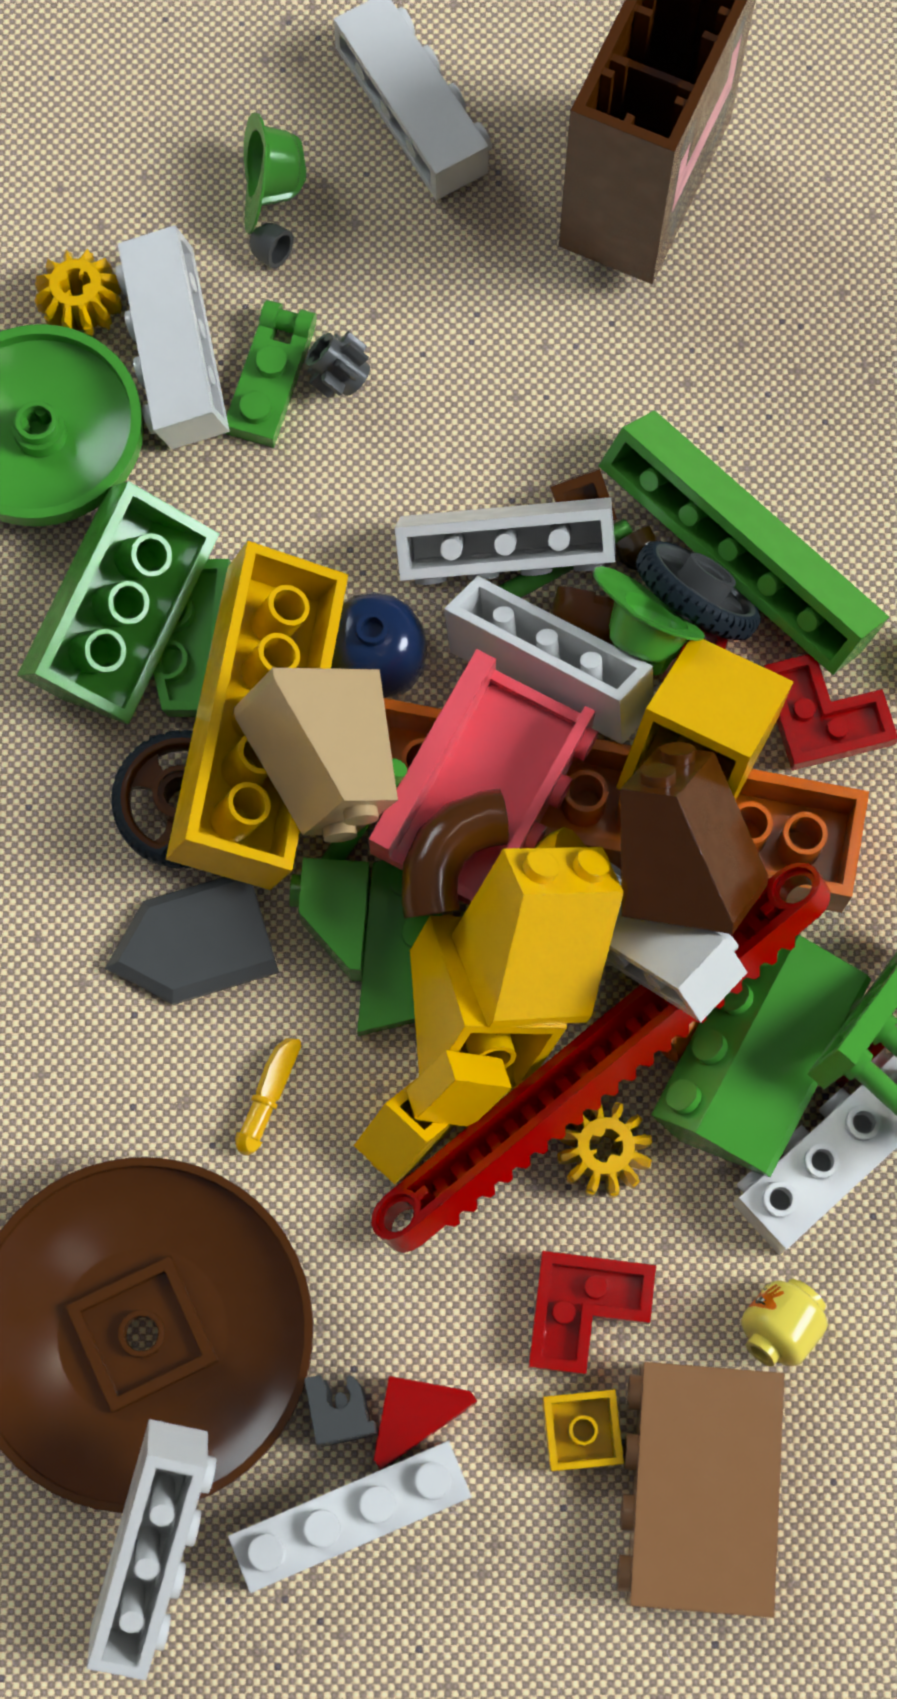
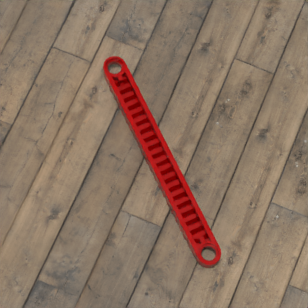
(580, 1077)

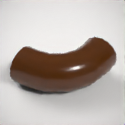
(444, 847)

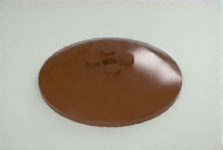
(156, 1246)

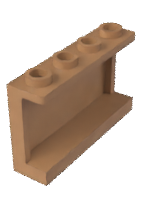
(703, 1489)

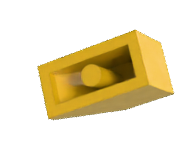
(396, 1140)

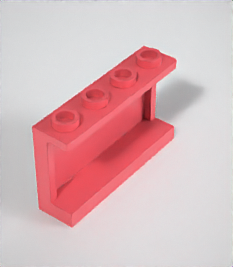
(488, 739)

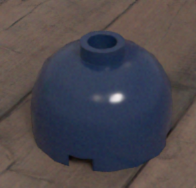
(381, 635)

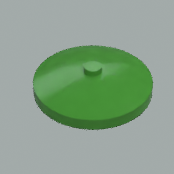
(64, 424)

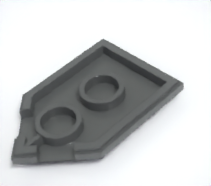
(196, 942)

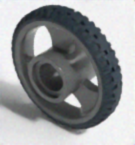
(697, 590)

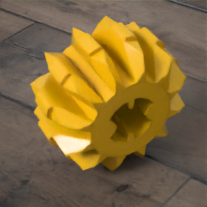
(76, 276)
(616, 1165)

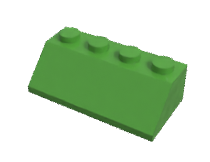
(119, 603)
(749, 1062)

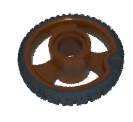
(143, 771)

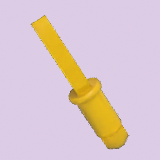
(267, 1094)

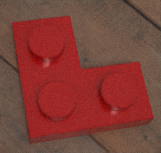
(825, 730)
(576, 1291)

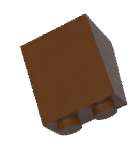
(686, 844)

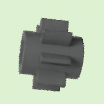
(338, 364)

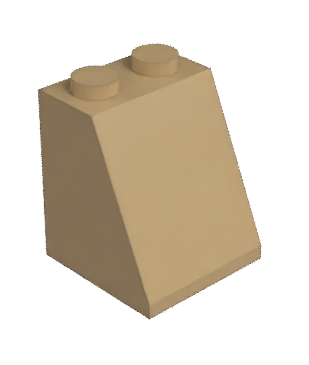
(323, 746)

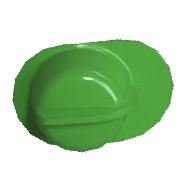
(272, 167)
(643, 622)

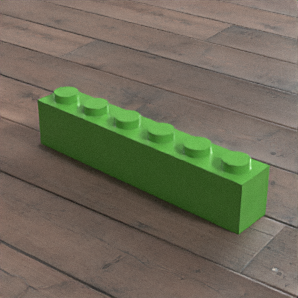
(740, 534)

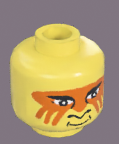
(784, 1323)

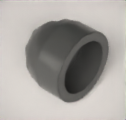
(271, 244)

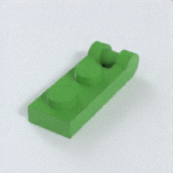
(270, 374)

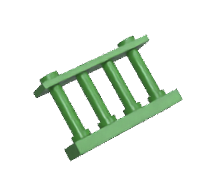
(867, 1024)

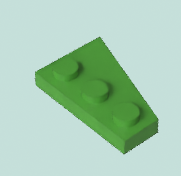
(185, 658)
(387, 975)

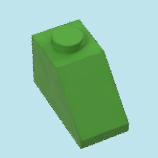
(335, 908)

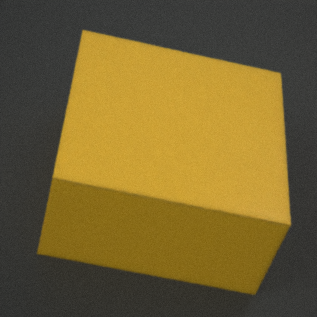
(458, 1088)
(582, 1430)

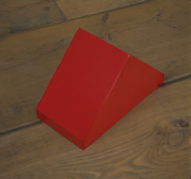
(413, 1414)

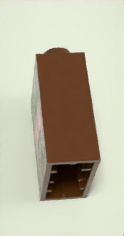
(649, 128)

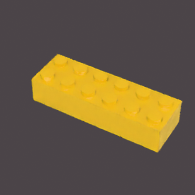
(227, 810)

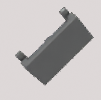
(345, 1422)

